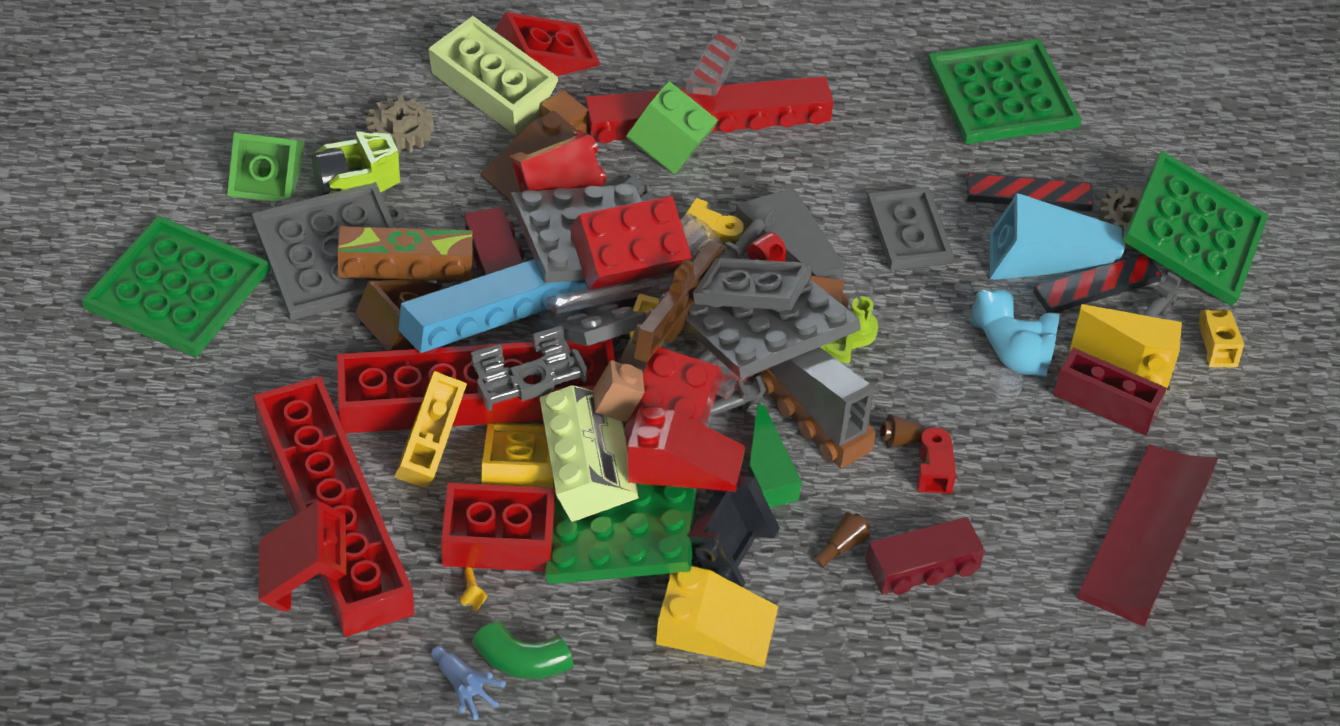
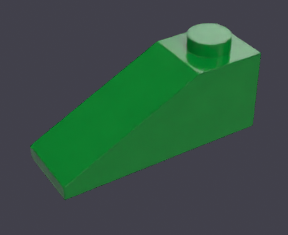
(772, 463)

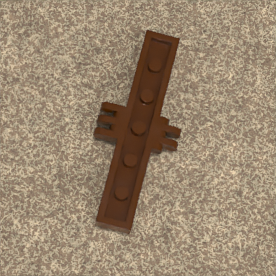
(672, 309)

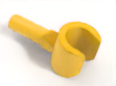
(473, 594)

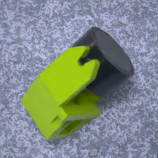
(372, 152)

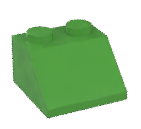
(671, 128)
(264, 167)

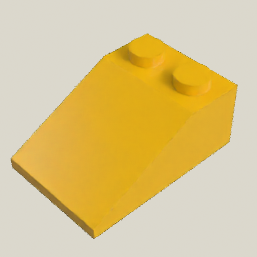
(1129, 341)
(517, 456)
(715, 618)

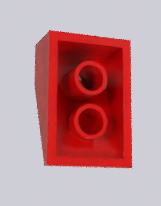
(550, 42)
(681, 452)

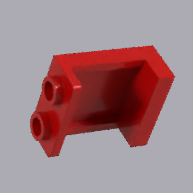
(562, 165)
(300, 550)

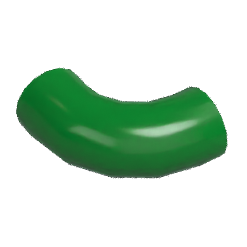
(522, 658)

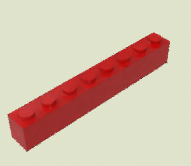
(734, 106)

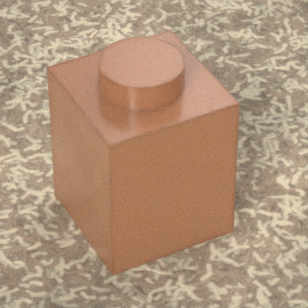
(618, 391)

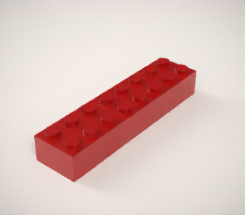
(388, 386)
(320, 465)

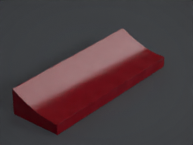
(1147, 533)

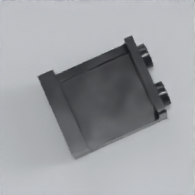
(730, 527)

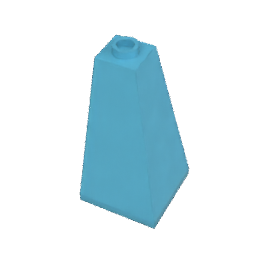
(1048, 239)

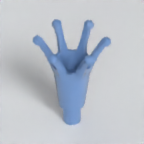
(465, 680)

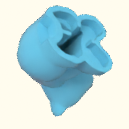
(1018, 343)

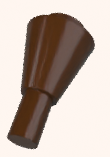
(900, 431)
(849, 533)

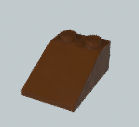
(536, 136)
(381, 308)

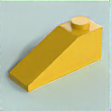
(430, 430)

